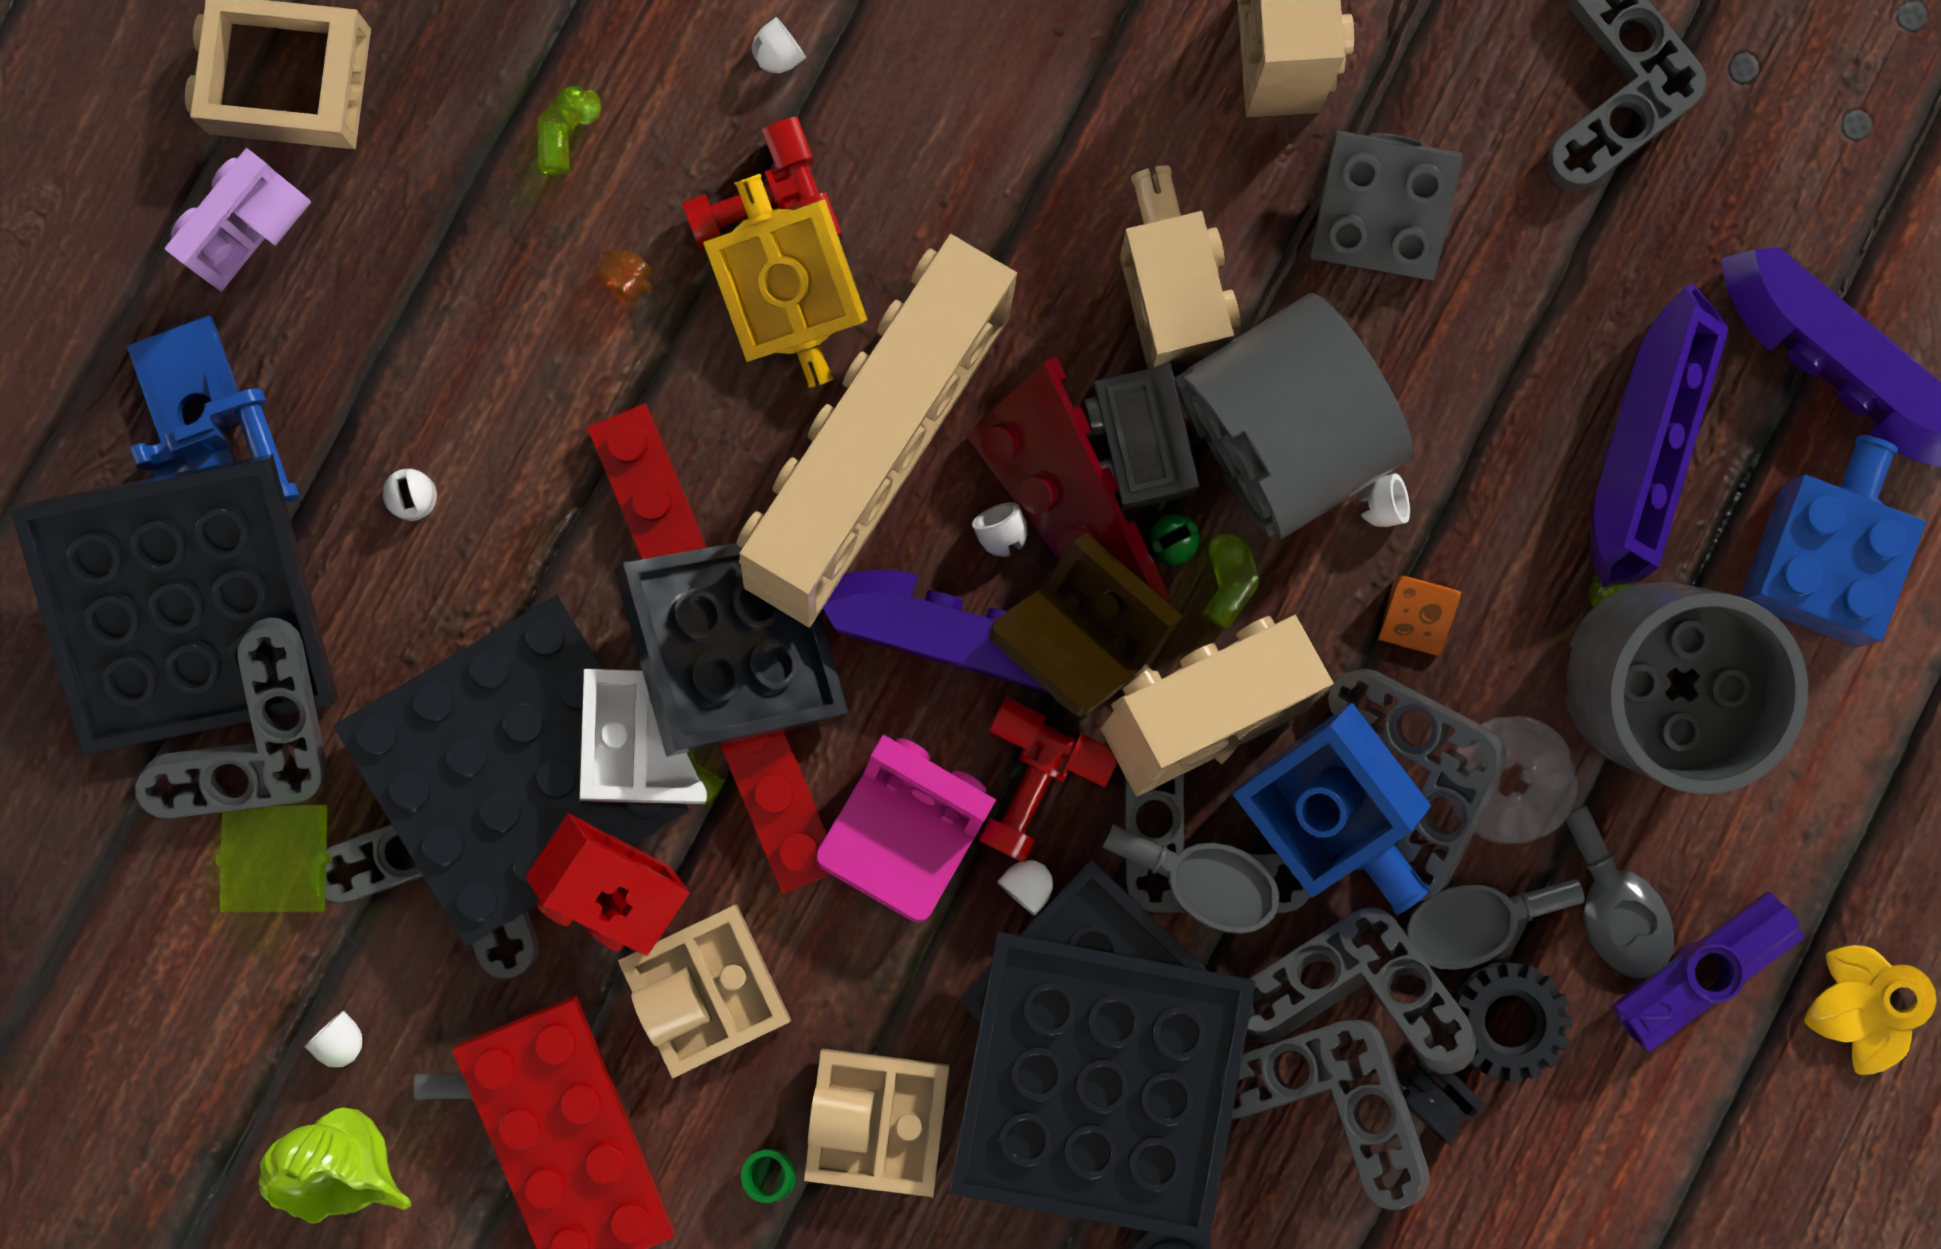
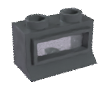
(1143, 436)

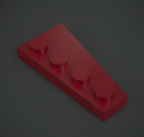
(1050, 470)

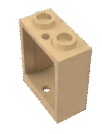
(341, 80)

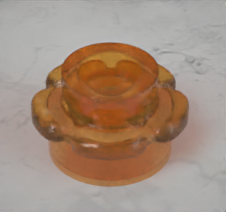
(625, 274)

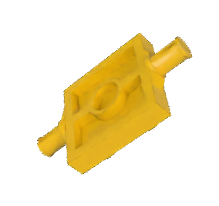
(785, 280)

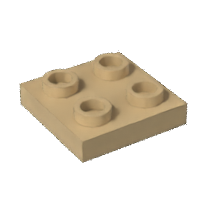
(704, 991)
(876, 1122)

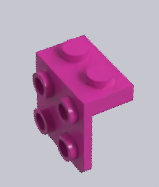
(904, 829)

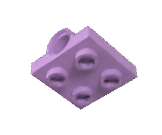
(236, 216)

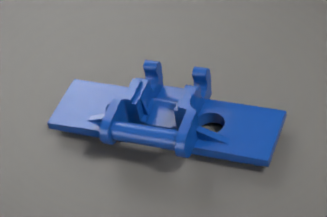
(190, 365)

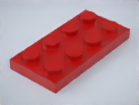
(563, 1133)

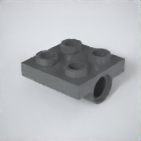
(1385, 204)

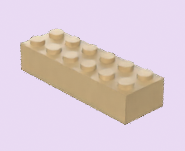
(876, 430)

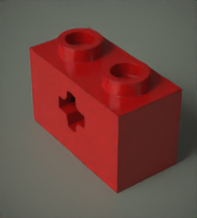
(606, 887)

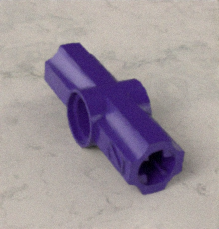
(1741, 948)

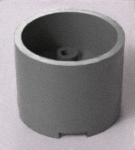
(1296, 415)
(1735, 680)

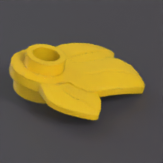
(1861, 1011)

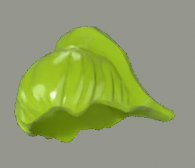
(329, 1168)

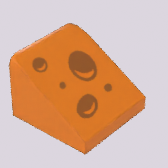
(1419, 615)

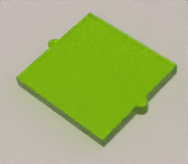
(274, 859)

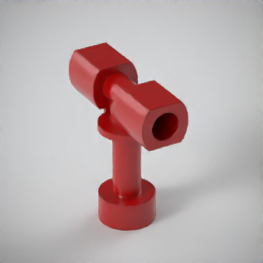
(788, 184)
(1049, 756)

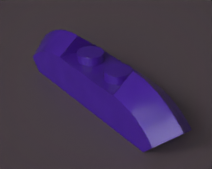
(1832, 340)
(1655, 438)
(884, 612)

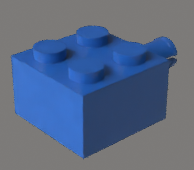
(1836, 552)
(1339, 807)

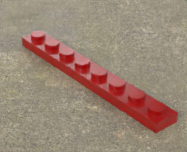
(665, 525)

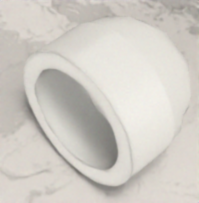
(776, 48)
(421, 490)
(1387, 501)
(1001, 527)
(1028, 885)
(337, 1042)

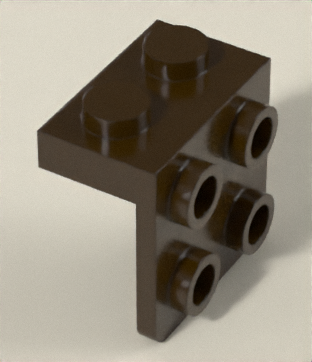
(1086, 628)

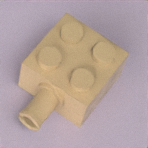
(1175, 278)

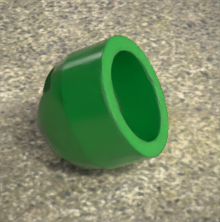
(1182, 549)
(757, 1173)

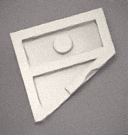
(624, 748)

